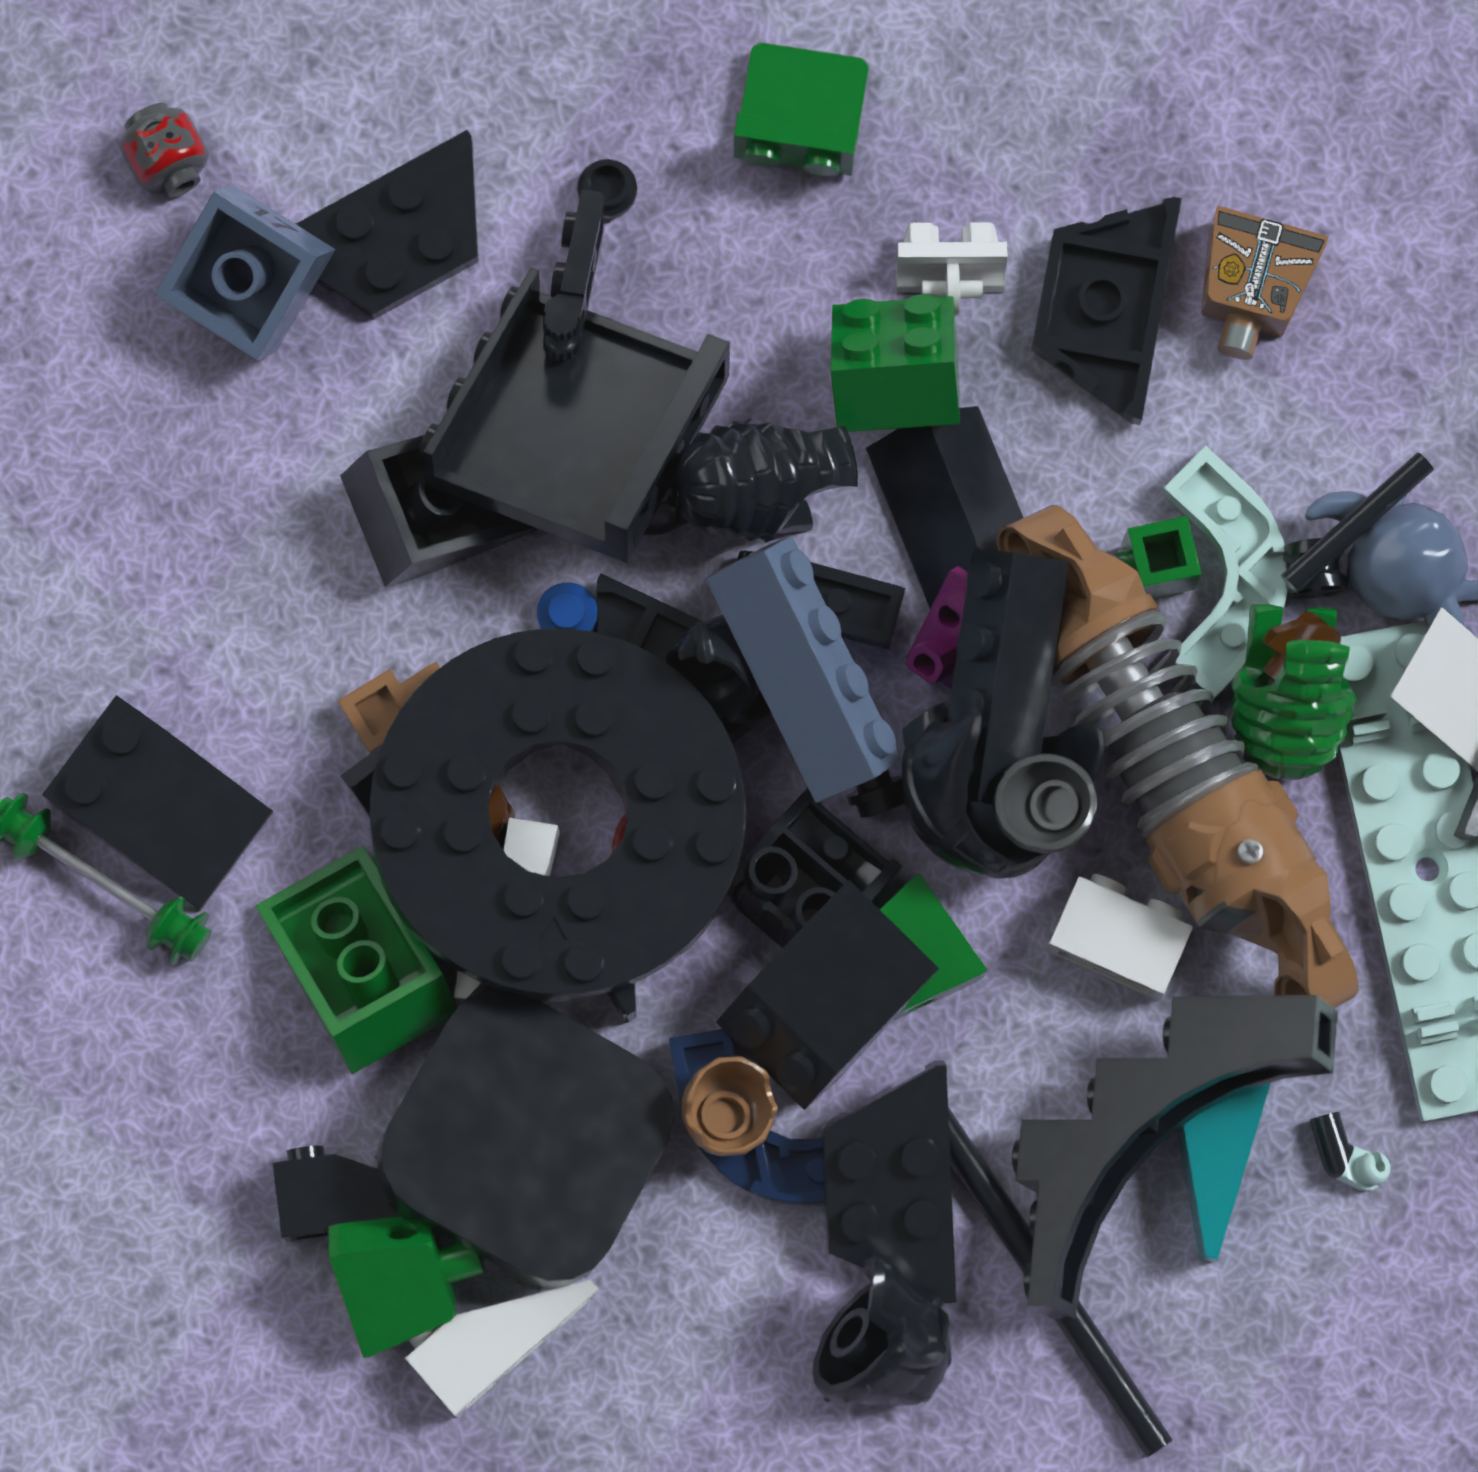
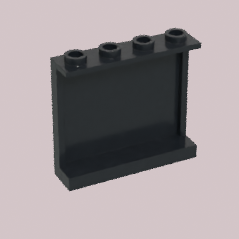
(578, 440)

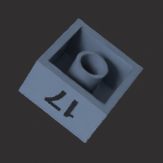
(244, 272)

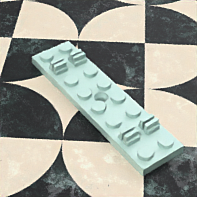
(1405, 807)

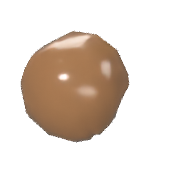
(729, 1106)

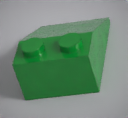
(357, 960)

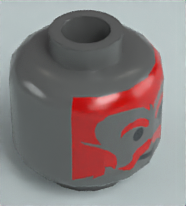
(164, 149)

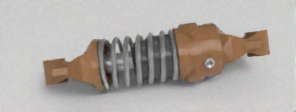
(1211, 822)

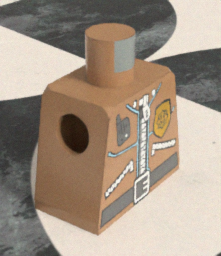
(1255, 276)

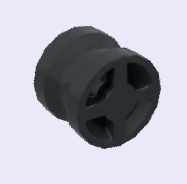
(1326, 583)

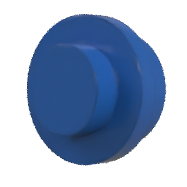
(567, 607)

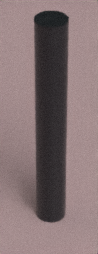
(1357, 522)

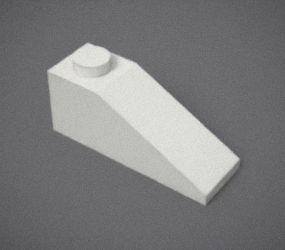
(485, 1344)

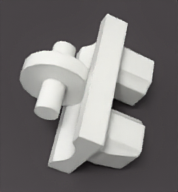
(951, 268)

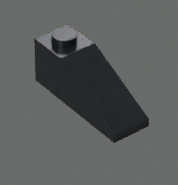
(325, 1191)

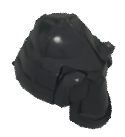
(884, 1343)

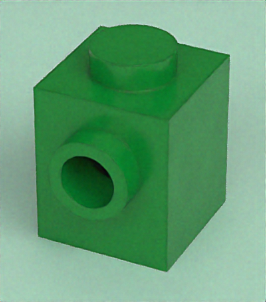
(1162, 556)

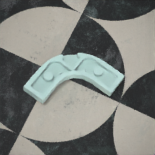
(1250, 557)

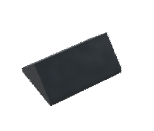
(944, 494)

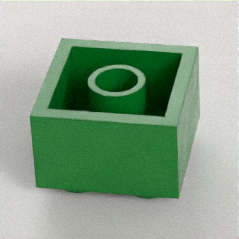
(895, 363)

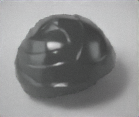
(1045, 803)

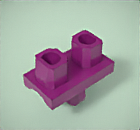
(935, 645)

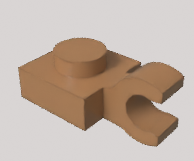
(378, 702)

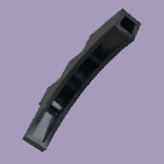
(1138, 1103)

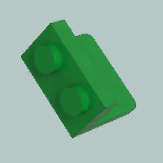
(801, 109)

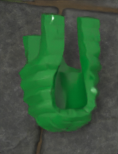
(1304, 713)

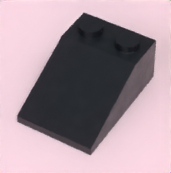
(414, 525)
(157, 802)
(827, 995)

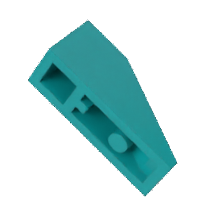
(1214, 1160)

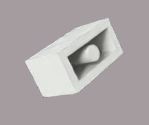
(1120, 936)

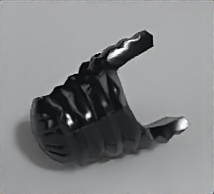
(755, 477)

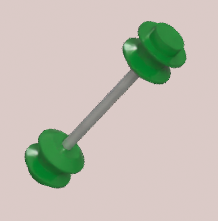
(168, 925)

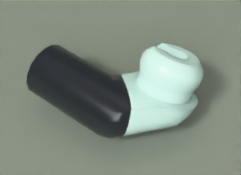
(1345, 1161)

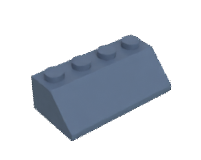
(804, 669)

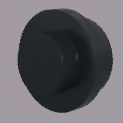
(614, 181)
(877, 795)

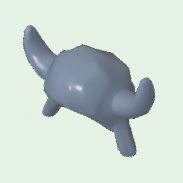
(1405, 561)

